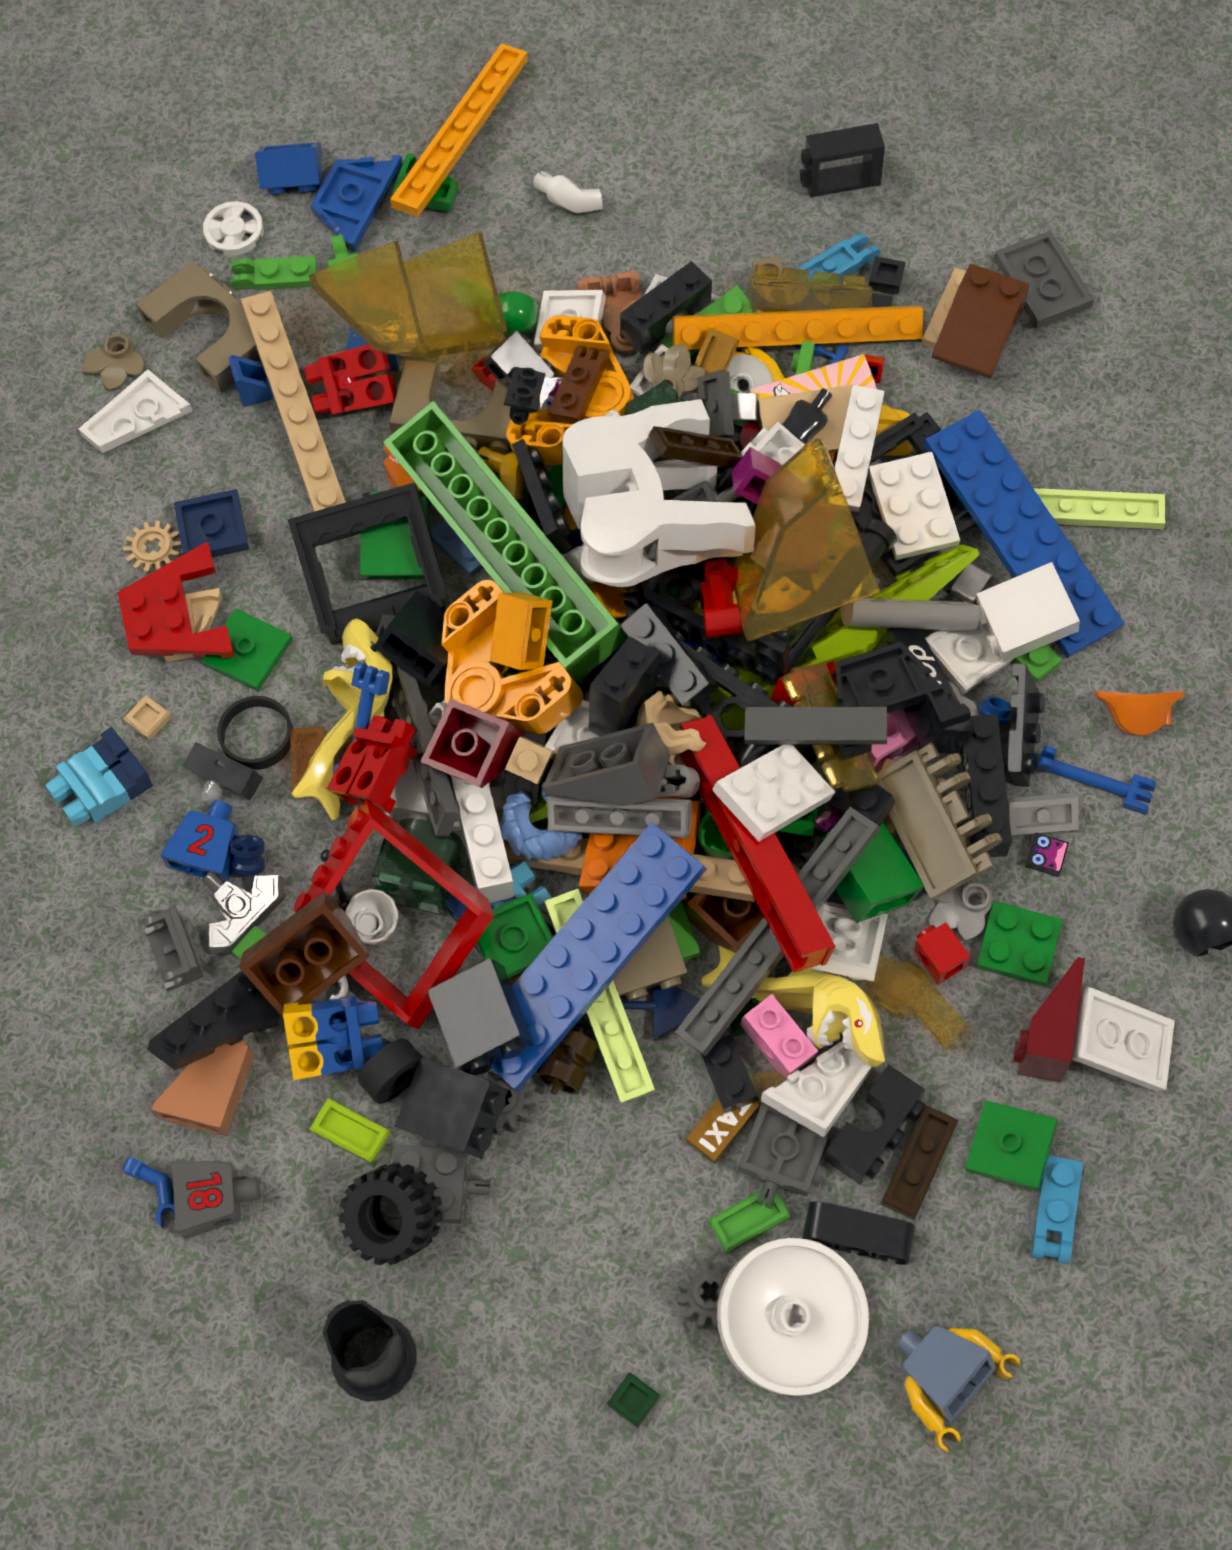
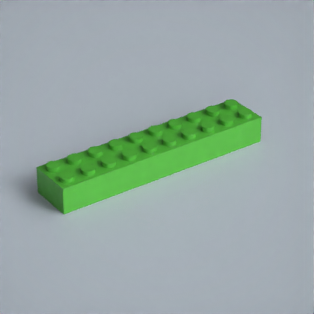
(505, 538)

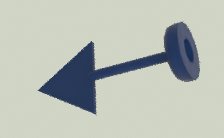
(668, 1006)

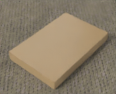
(777, 409)

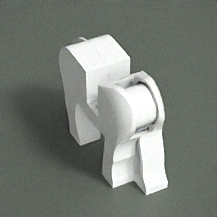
(618, 501)

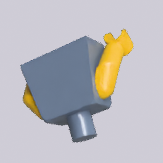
(948, 1372)

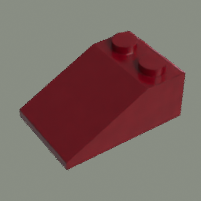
(1048, 1042)

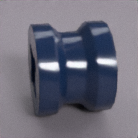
(247, 855)

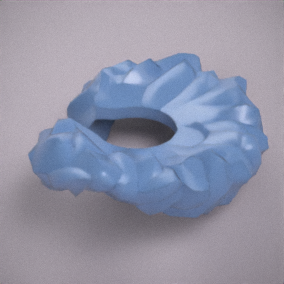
(527, 839)

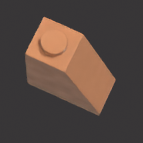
(207, 1090)

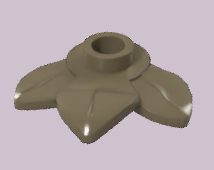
(113, 365)
(674, 369)

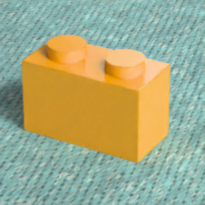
(520, 630)

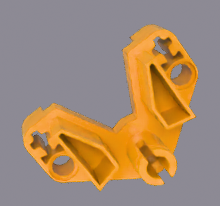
(559, 341)
(529, 700)

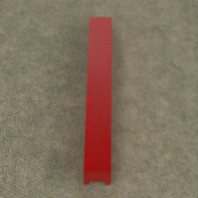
(762, 863)

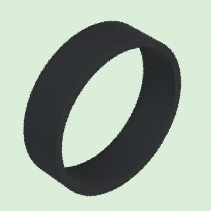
(246, 703)

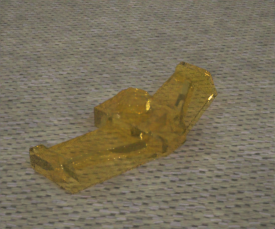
(907, 988)

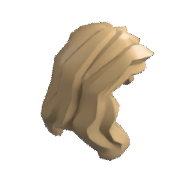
(667, 718)

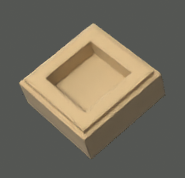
(147, 717)

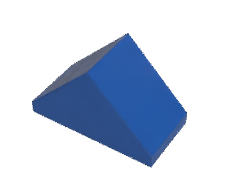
(250, 381)

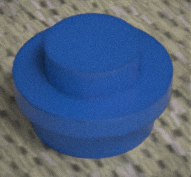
(996, 706)

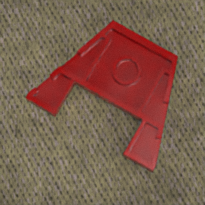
(158, 612)

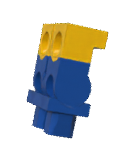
(329, 1036)

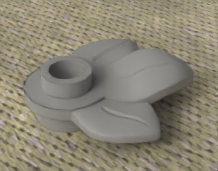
(959, 913)

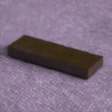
(695, 447)
(919, 1162)

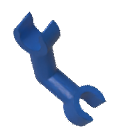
(162, 1182)

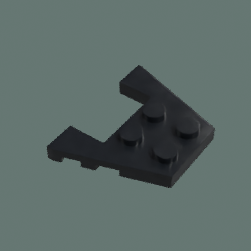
(893, 680)

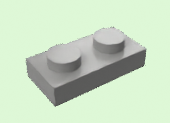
(1043, 813)

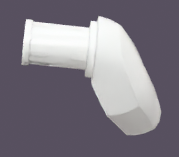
(567, 195)

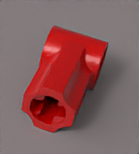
(719, 611)

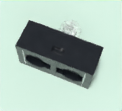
(221, 774)

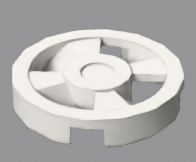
(232, 228)

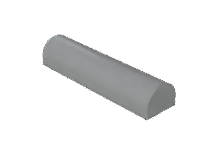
(911, 614)
(586, 816)

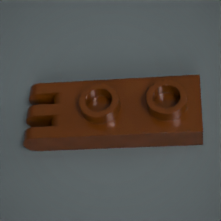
(578, 385)

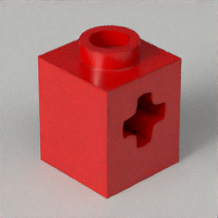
(941, 952)

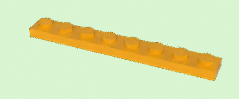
(459, 130)
(805, 325)

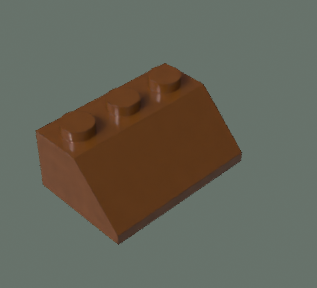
(724, 919)
(304, 954)

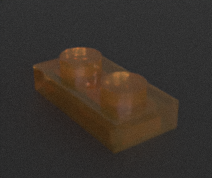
(303, 746)

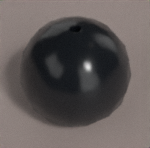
(1204, 921)

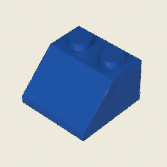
(289, 166)

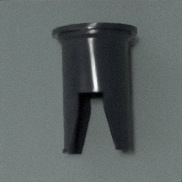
(385, 1375)

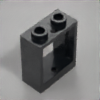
(838, 145)

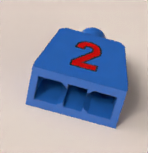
(203, 843)

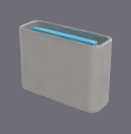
(745, 406)
(970, 583)

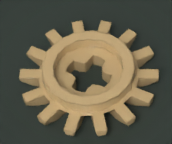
(151, 534)

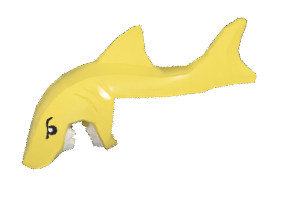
(358, 647)

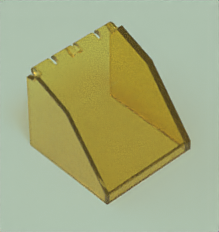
(418, 305)
(804, 548)

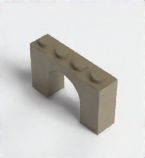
(194, 293)
(419, 388)

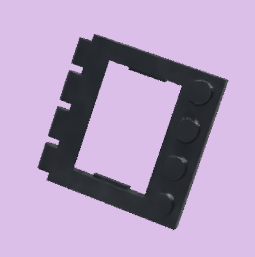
(915, 430)
(357, 518)

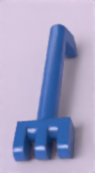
(372, 683)
(1130, 791)

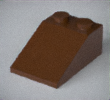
(980, 320)

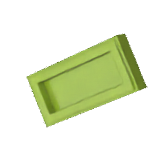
(350, 1131)

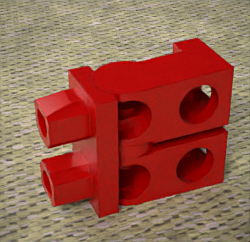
(342, 381)
(374, 763)

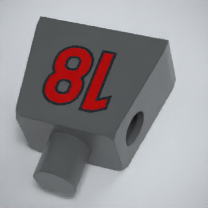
(209, 1196)

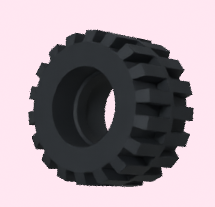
(364, 1219)

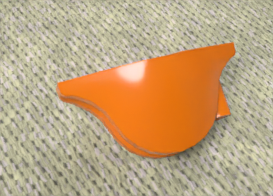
(1139, 712)

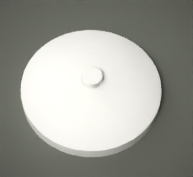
(793, 1316)

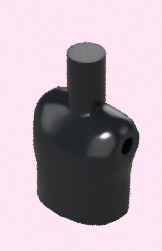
(807, 418)

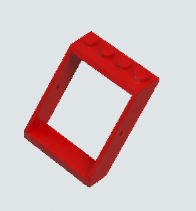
(457, 946)

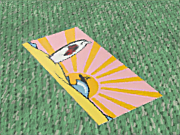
(834, 375)

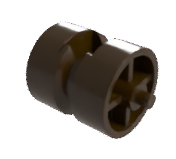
(566, 1064)

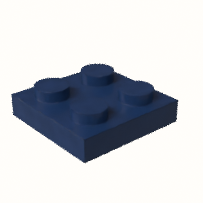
(213, 520)

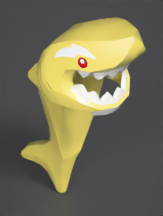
(835, 1004)

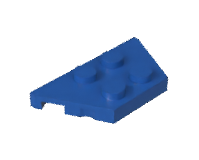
(354, 195)

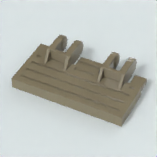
(928, 820)

